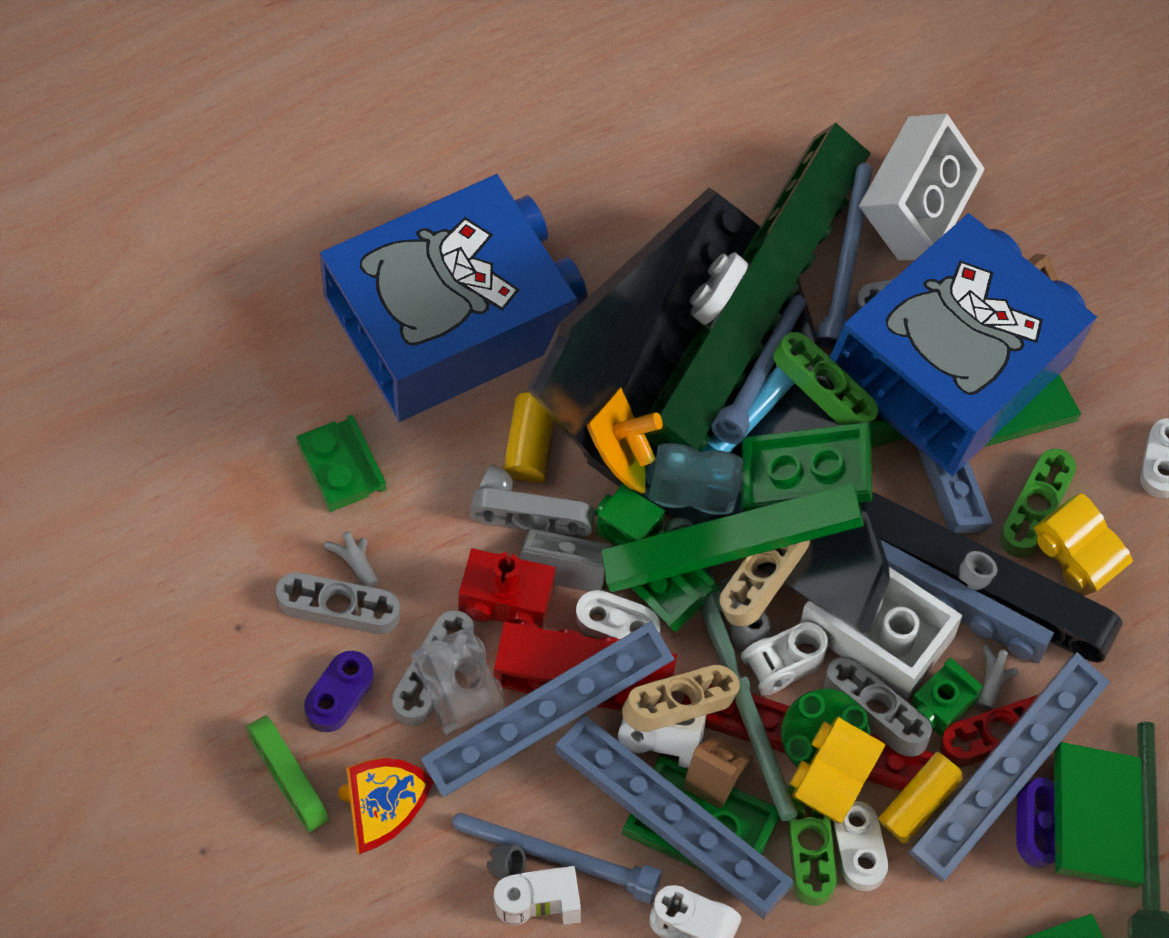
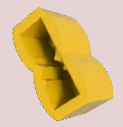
(1082, 544)
(837, 769)

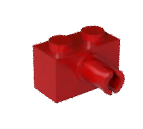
(505, 588)

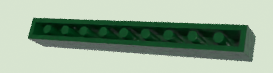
(776, 258)

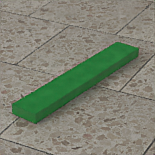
(732, 537)

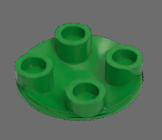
(808, 714)

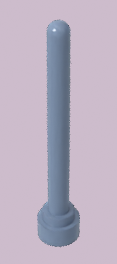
(830, 328)
(733, 421)
(639, 881)

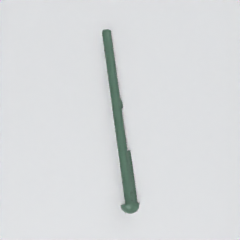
(744, 700)

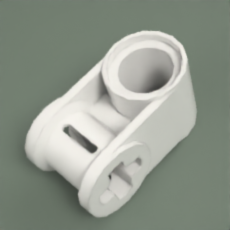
(778, 660)
(695, 916)

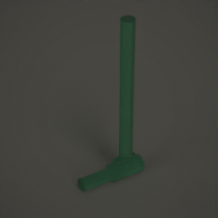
(1150, 921)

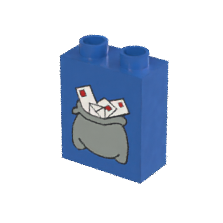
(450, 294)
(962, 341)

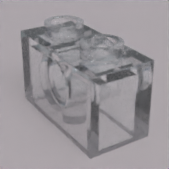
(451, 702)

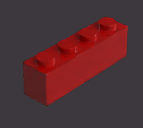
(535, 656)

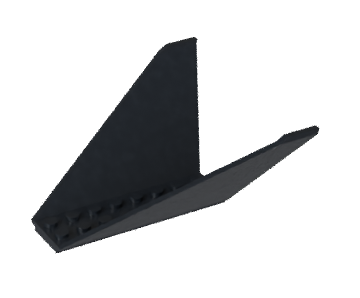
(633, 338)

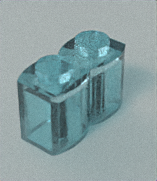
(697, 479)

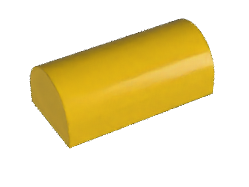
(528, 440)
(921, 798)

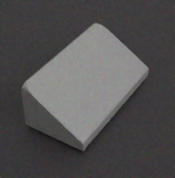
(576, 560)

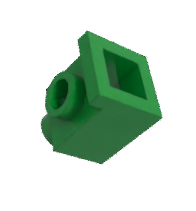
(954, 685)

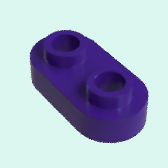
(341, 689)
(1036, 825)

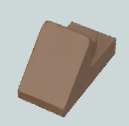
(715, 770)

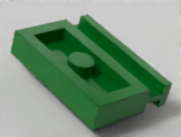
(341, 463)
(677, 596)

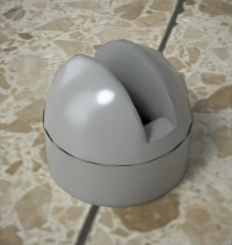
(496, 479)
(971, 563)

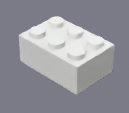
(921, 185)
(903, 639)

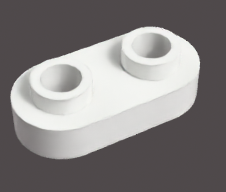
(714, 295)
(1155, 458)
(619, 613)
(858, 843)

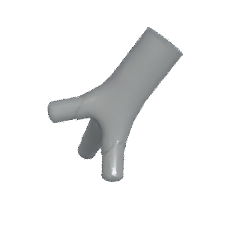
(356, 557)
(994, 678)

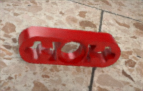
(967, 731)

